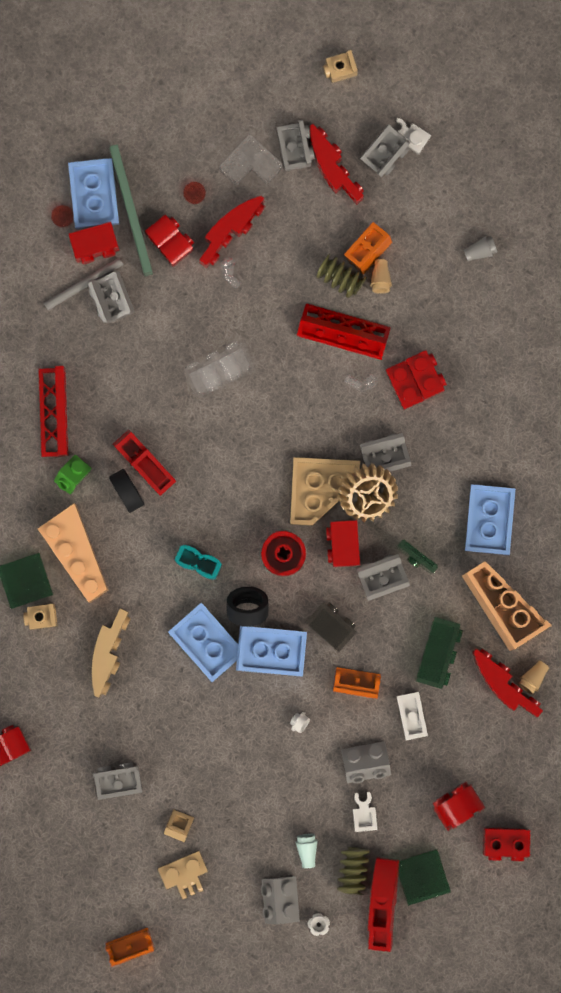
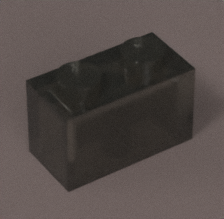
(331, 626)

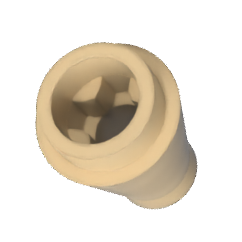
(380, 278)
(533, 677)

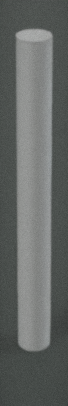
(83, 284)

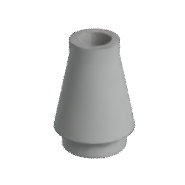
(481, 249)

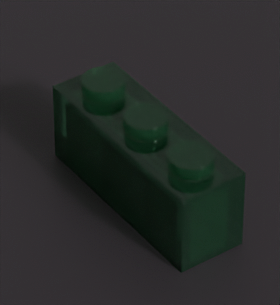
(439, 653)

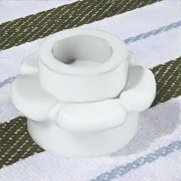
(299, 722)
(318, 918)

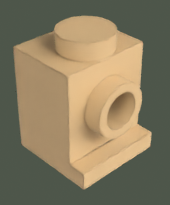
(349, 69)
(49, 617)

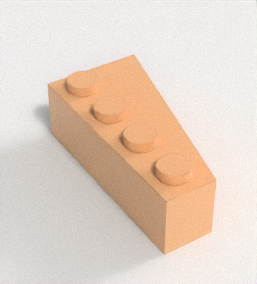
(73, 548)
(504, 607)

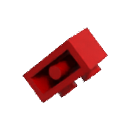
(94, 243)
(343, 543)
(506, 843)

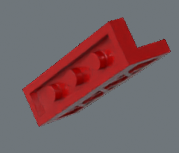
(342, 334)
(61, 411)

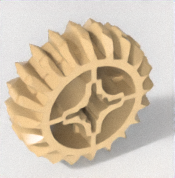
(366, 485)

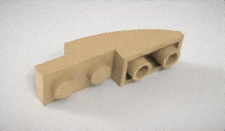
(103, 661)

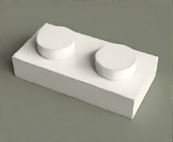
(412, 716)

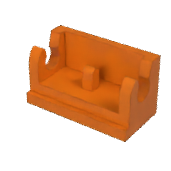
(368, 248)
(357, 682)
(129, 946)

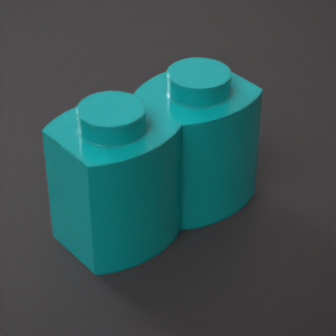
(191, 559)

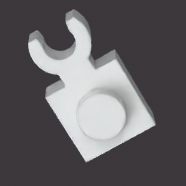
(415, 135)
(365, 816)

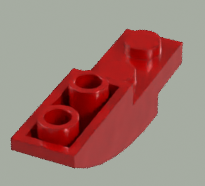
(327, 158)
(236, 222)
(497, 678)
(383, 904)

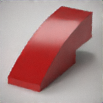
(144, 462)

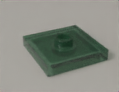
(417, 558)
(25, 581)
(423, 877)

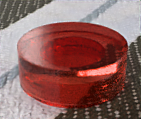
(194, 193)
(62, 216)

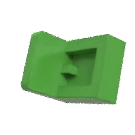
(72, 474)

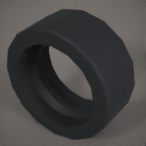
(126, 490)
(252, 617)

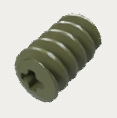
(340, 276)
(353, 870)

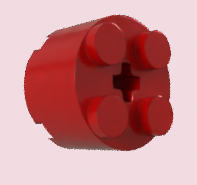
(290, 543)
(458, 807)

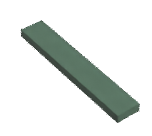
(130, 208)

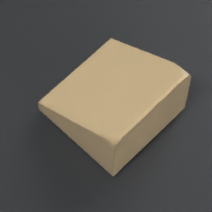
(178, 825)

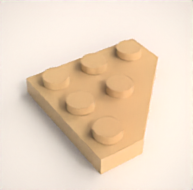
(316, 487)

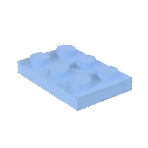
(93, 193)
(490, 519)
(205, 642)
(271, 651)

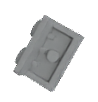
(294, 146)
(385, 150)
(111, 297)
(387, 452)
(382, 577)
(366, 762)
(117, 782)
(280, 900)

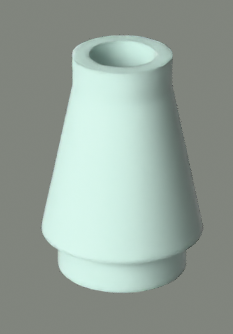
(307, 849)

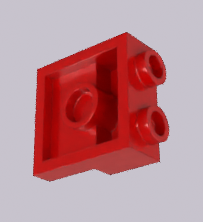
(416, 379)

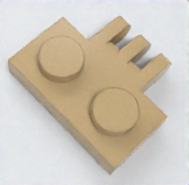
(184, 873)

